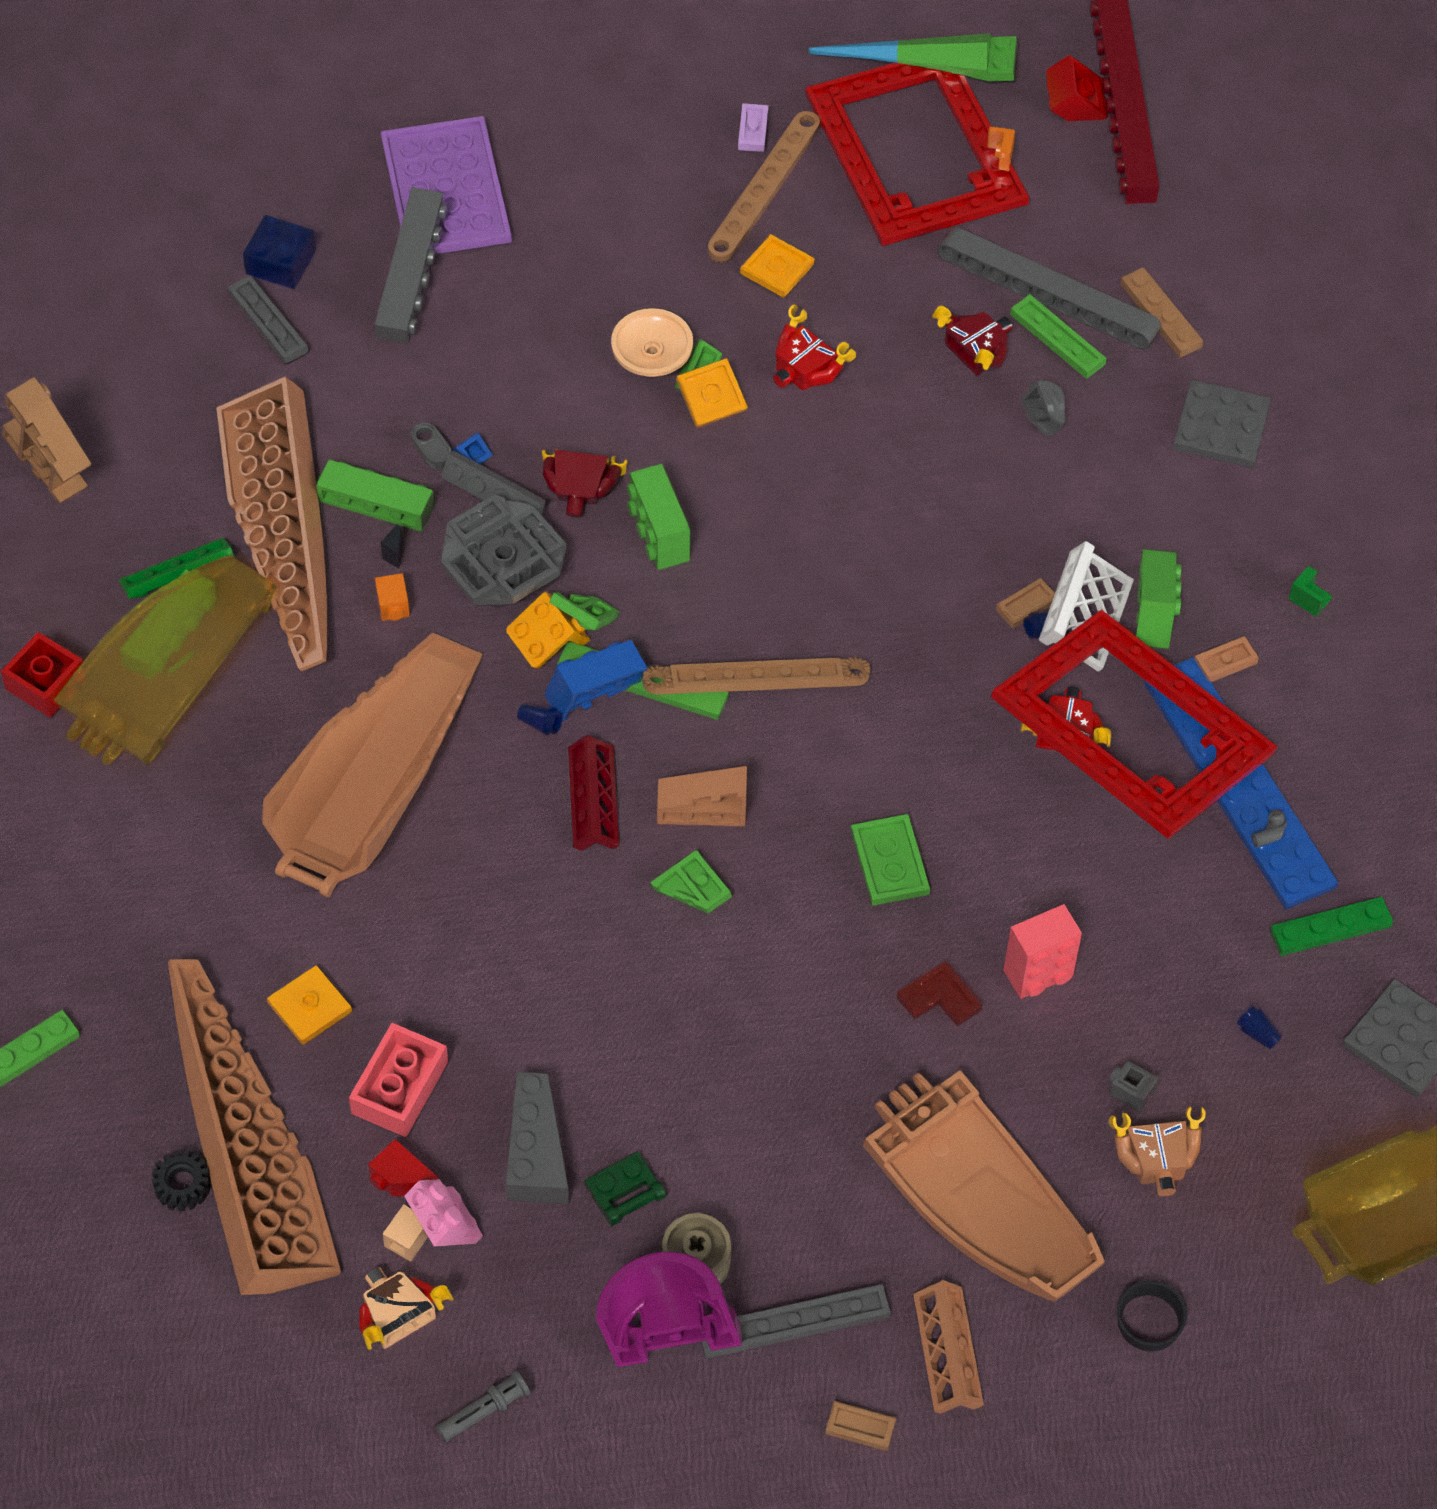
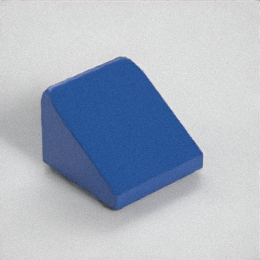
(474, 449)

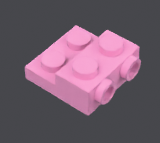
(442, 1214)

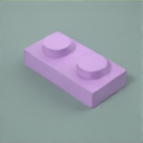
(753, 127)

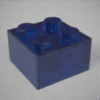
(279, 252)

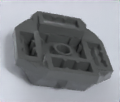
(496, 531)

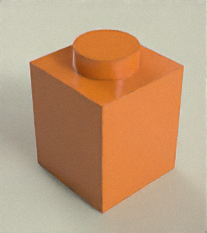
(392, 597)

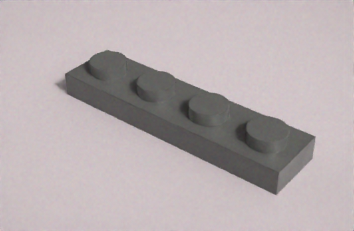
(267, 319)
(485, 483)

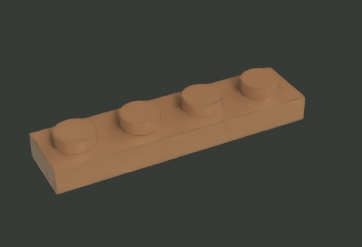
(1153, 300)

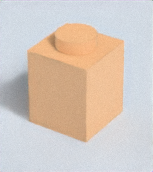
(404, 1234)

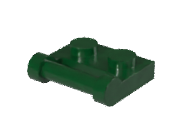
(619, 1182)

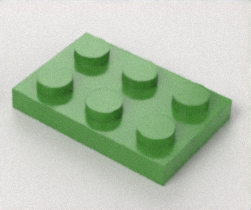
(890, 859)

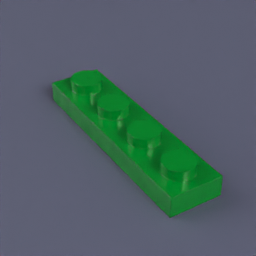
(162, 573)
(1331, 926)

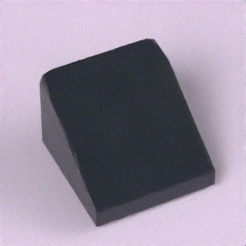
(392, 546)

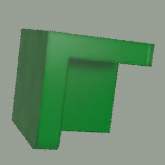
(1307, 594)

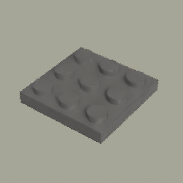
(1221, 423)
(1398, 1038)

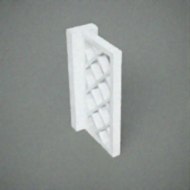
(1070, 592)

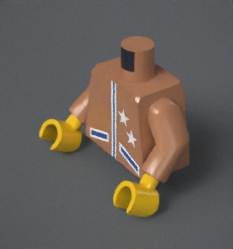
(1159, 1151)

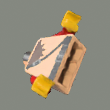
(397, 1306)

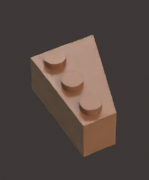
(703, 798)

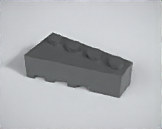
(535, 1150)

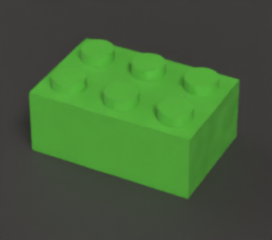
(658, 517)

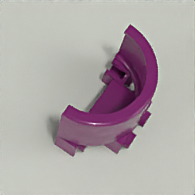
(672, 1302)

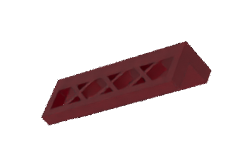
(587, 789)

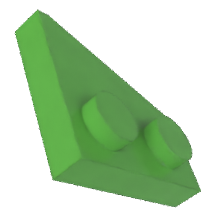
(693, 884)

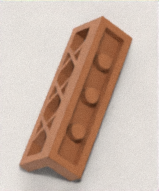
(957, 1340)

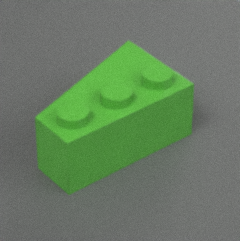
(1158, 597)

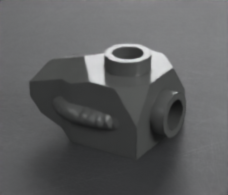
(1045, 406)

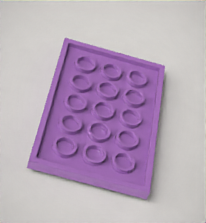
(460, 164)

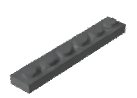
(808, 1319)

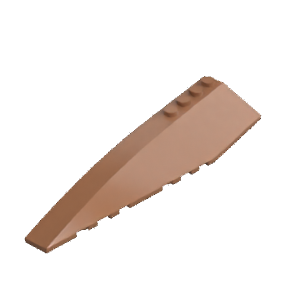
(278, 507)
(253, 1162)

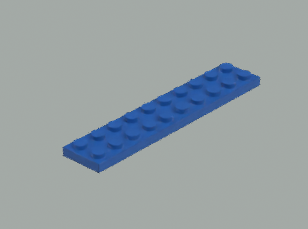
(1292, 863)

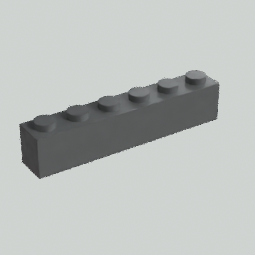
(409, 265)

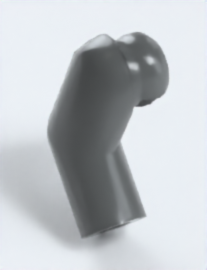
(1274, 829)

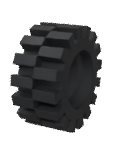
(186, 1196)

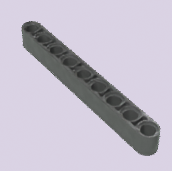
(1049, 288)

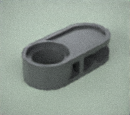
(432, 451)

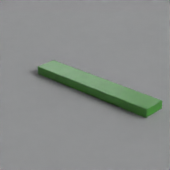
(706, 704)

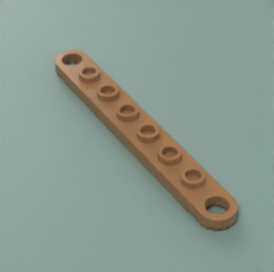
(763, 186)
(756, 675)

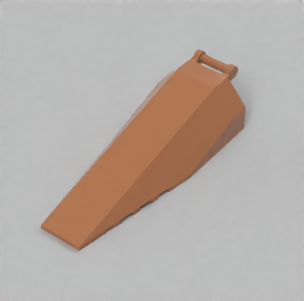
(366, 765)

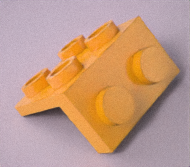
(544, 630)

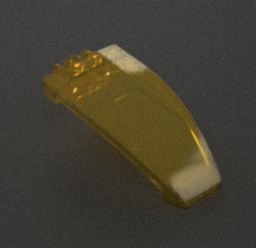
(161, 659)

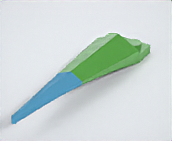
(966, 55)

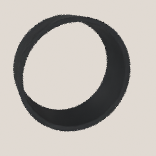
(1159, 1290)

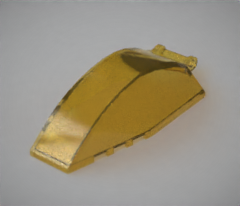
(1375, 1210)

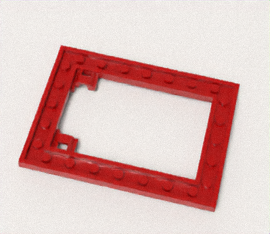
(891, 223)
(1237, 743)

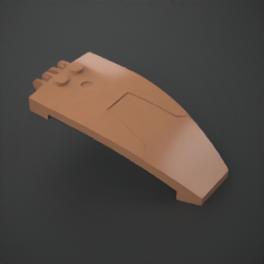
(980, 1187)

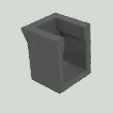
(1129, 1094)

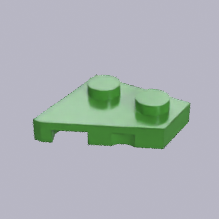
(589, 611)

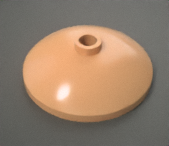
(652, 332)

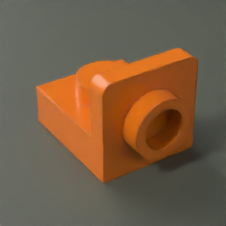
(1003, 141)

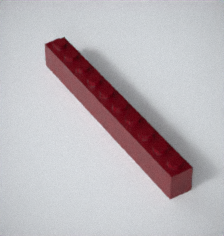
(1125, 101)

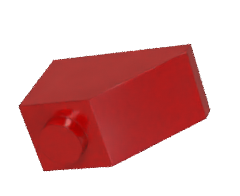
(397, 1170)

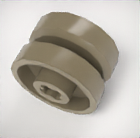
(703, 1239)

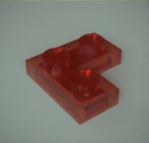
(940, 988)

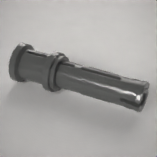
(499, 1398)

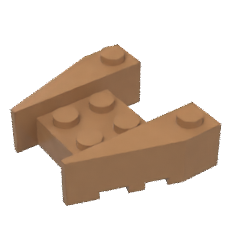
(44, 440)

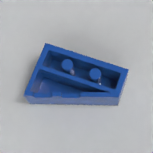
(594, 675)

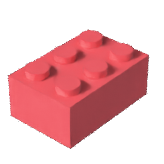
(1042, 951)
(398, 1079)

